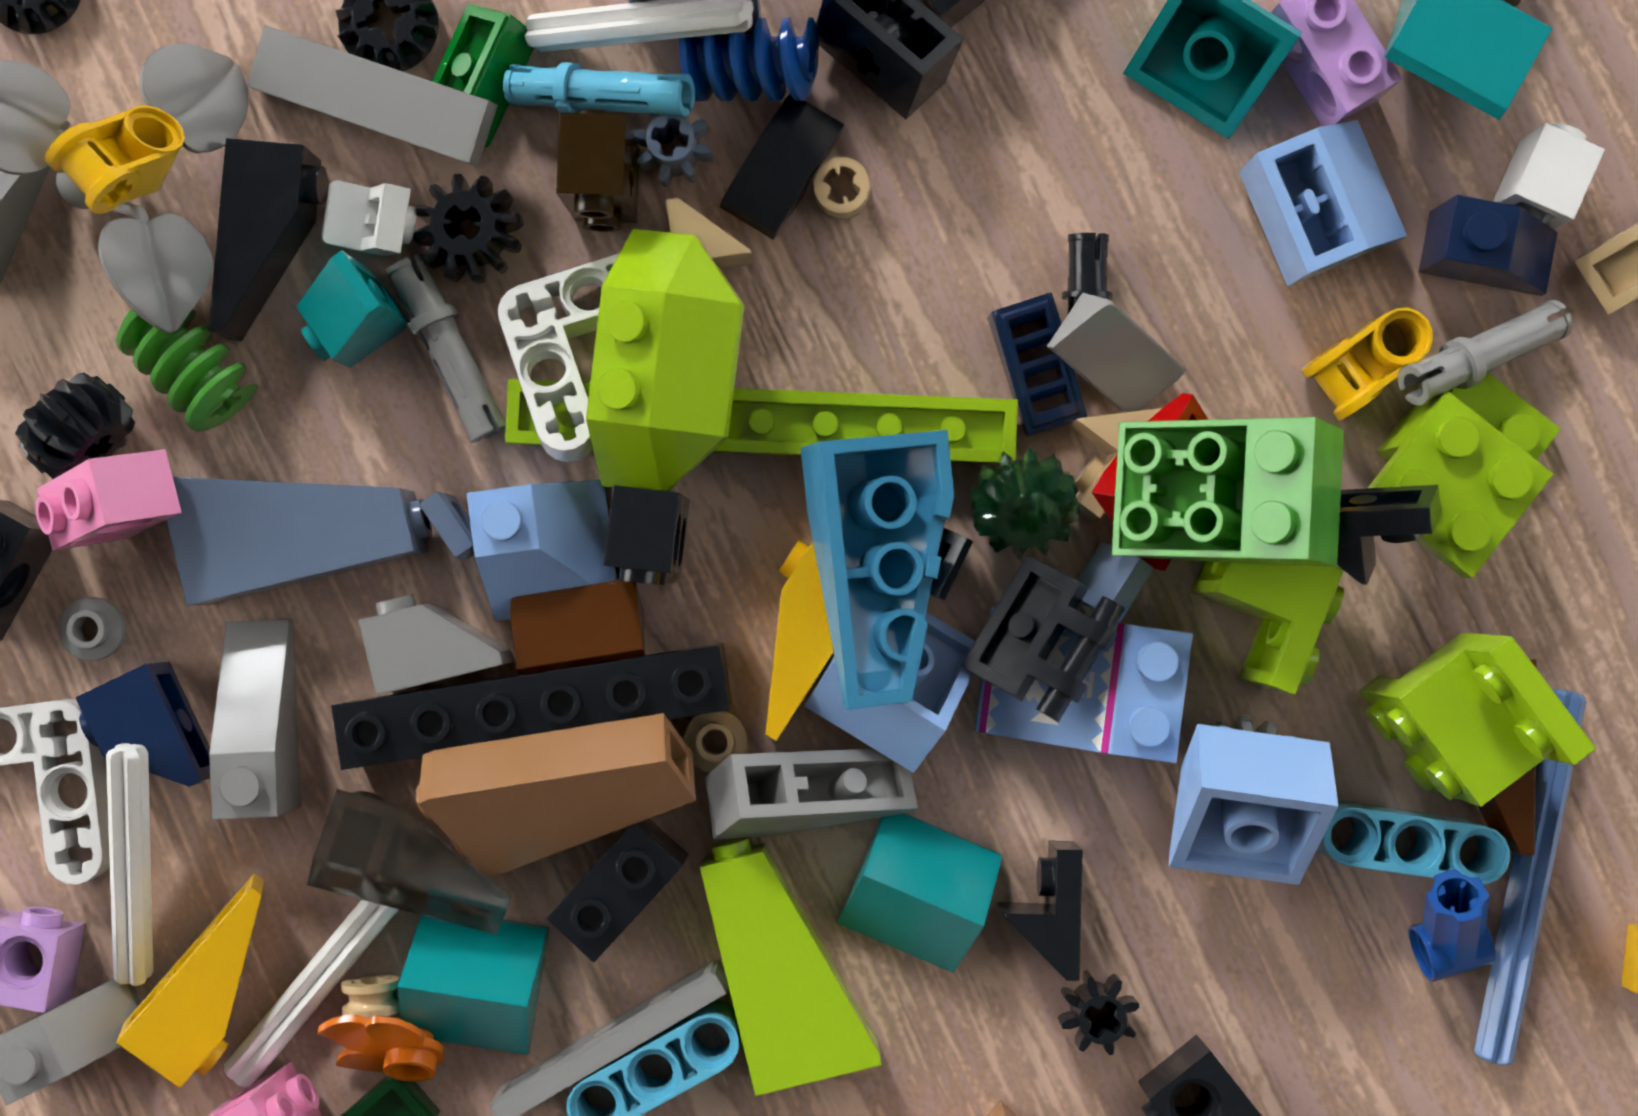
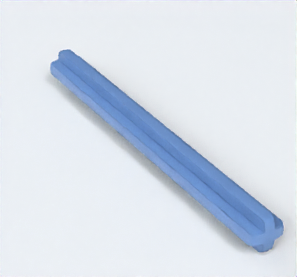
(1525, 909)

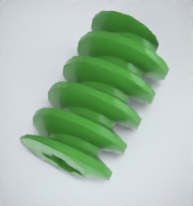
(186, 370)

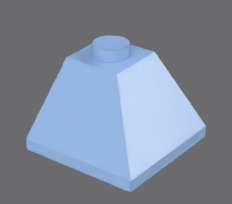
(539, 539)

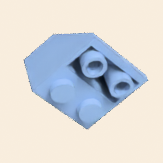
(1321, 200)

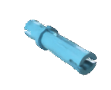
(577, 89)

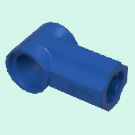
(1453, 927)

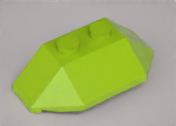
(662, 361)

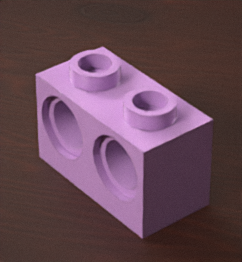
(1336, 58)
(60, 943)

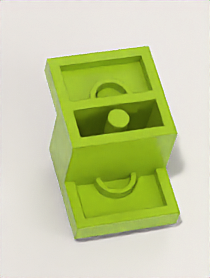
(1484, 459)
(1291, 610)
(1474, 718)

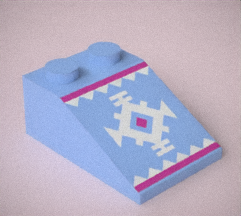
(1127, 708)

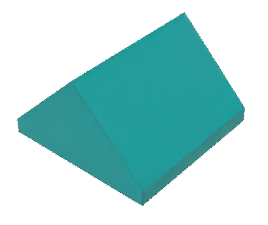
(1468, 48)
(1212, 58)
(922, 890)
(474, 983)

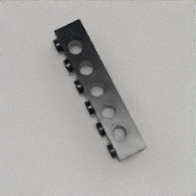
(514, 706)

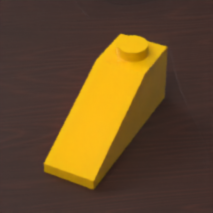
(801, 638)
(188, 1011)

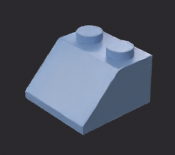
(912, 728)
(1252, 804)

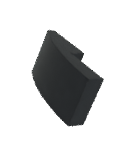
(781, 166)

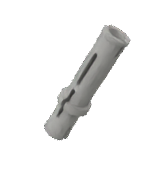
(437, 329)
(1466, 361)

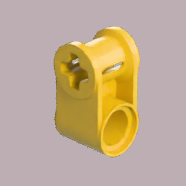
(118, 155)
(1361, 366)

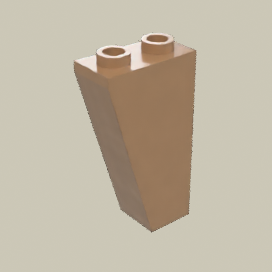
(553, 789)

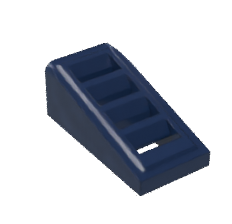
(1000, 322)

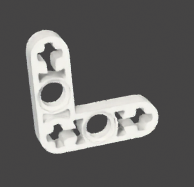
(550, 341)
(40, 745)

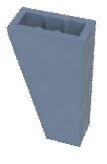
(273, 535)

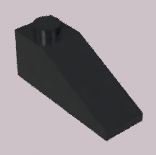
(262, 222)

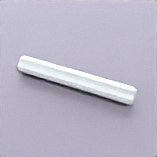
(636, 23)
(130, 863)
(307, 992)

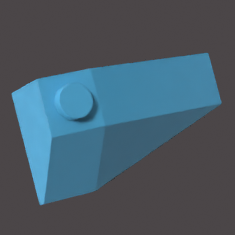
(876, 543)

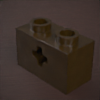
(598, 170)

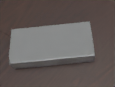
(1114, 353)

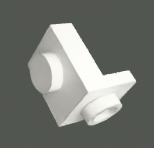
(368, 218)

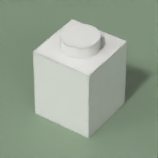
(1550, 173)

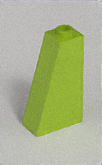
(782, 982)

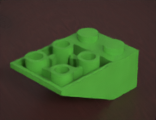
(1229, 491)

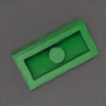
(480, 55)

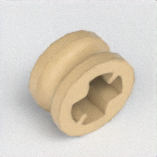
(860, 186)
(371, 995)

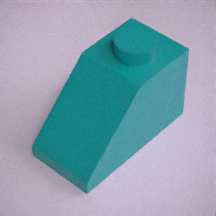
(349, 312)

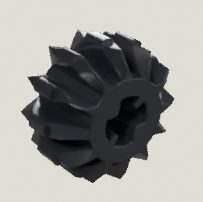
(448, 242)
(74, 424)

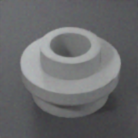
(110, 628)

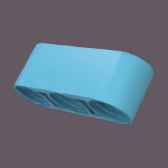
(1435, 848)
(690, 1062)

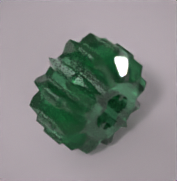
(1024, 503)

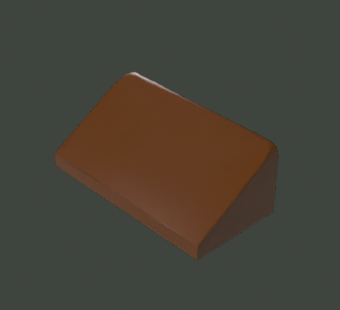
(577, 626)

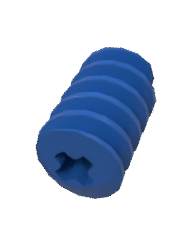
(753, 63)

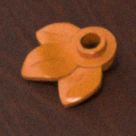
(385, 1046)

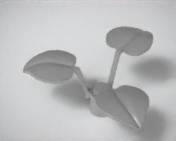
(153, 263)

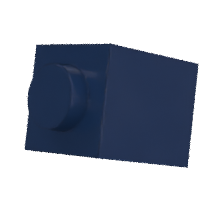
(1488, 245)
(148, 711)

